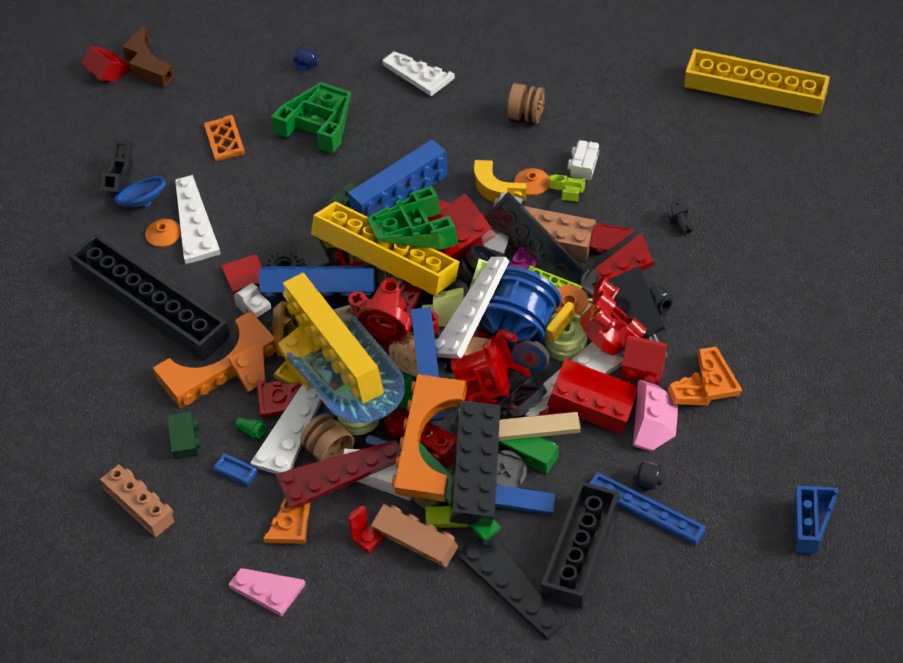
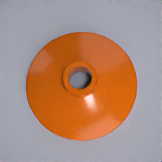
(535, 179)
(163, 233)
(574, 295)

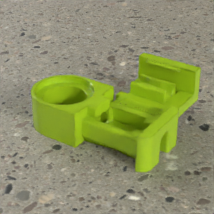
(570, 186)

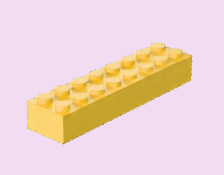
(756, 81)
(414, 264)
(333, 338)

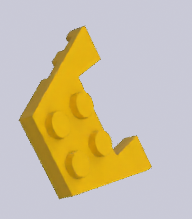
(300, 346)

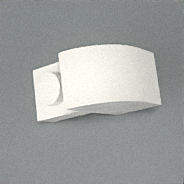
(251, 300)

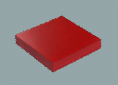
(242, 273)

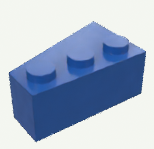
(811, 515)

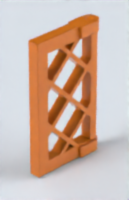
(229, 152)

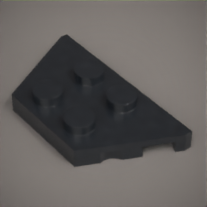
(522, 398)

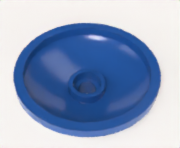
(141, 192)

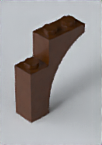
(143, 63)

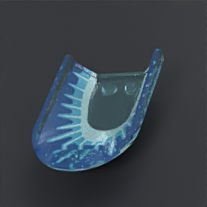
(337, 396)

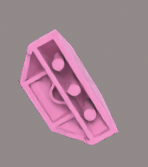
(654, 417)

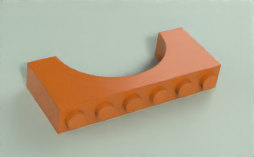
(188, 383)
(429, 398)

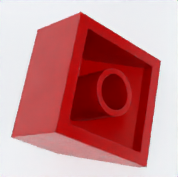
(105, 64)
(643, 360)

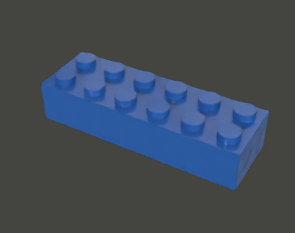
(411, 173)
(324, 278)

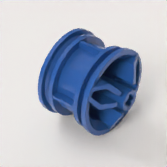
(521, 305)

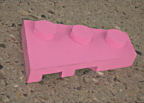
(267, 589)

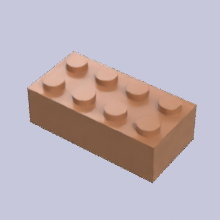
(570, 231)

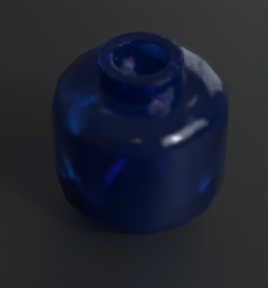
(305, 58)

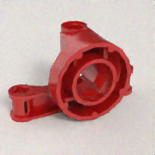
(384, 313)
(606, 323)

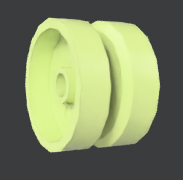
(569, 342)

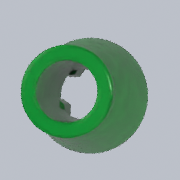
(251, 427)

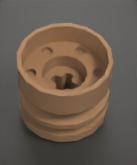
(525, 103)
(325, 437)

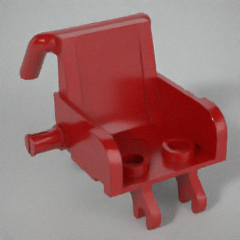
(487, 369)

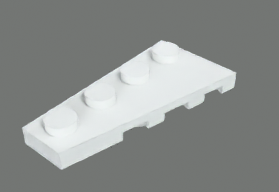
(418, 73)

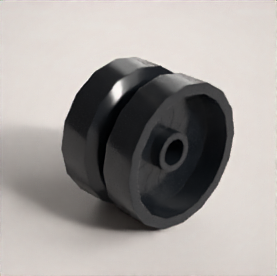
(469, 262)

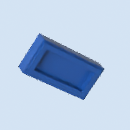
(235, 469)

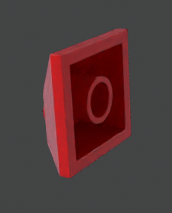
(607, 236)

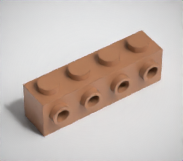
(137, 500)
(415, 535)

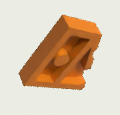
(249, 365)
(688, 391)

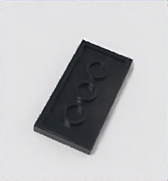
(637, 301)

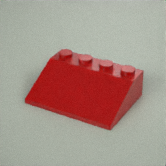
(469, 225)
(593, 395)

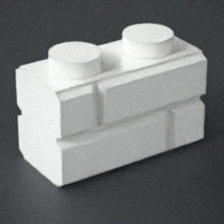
(584, 160)

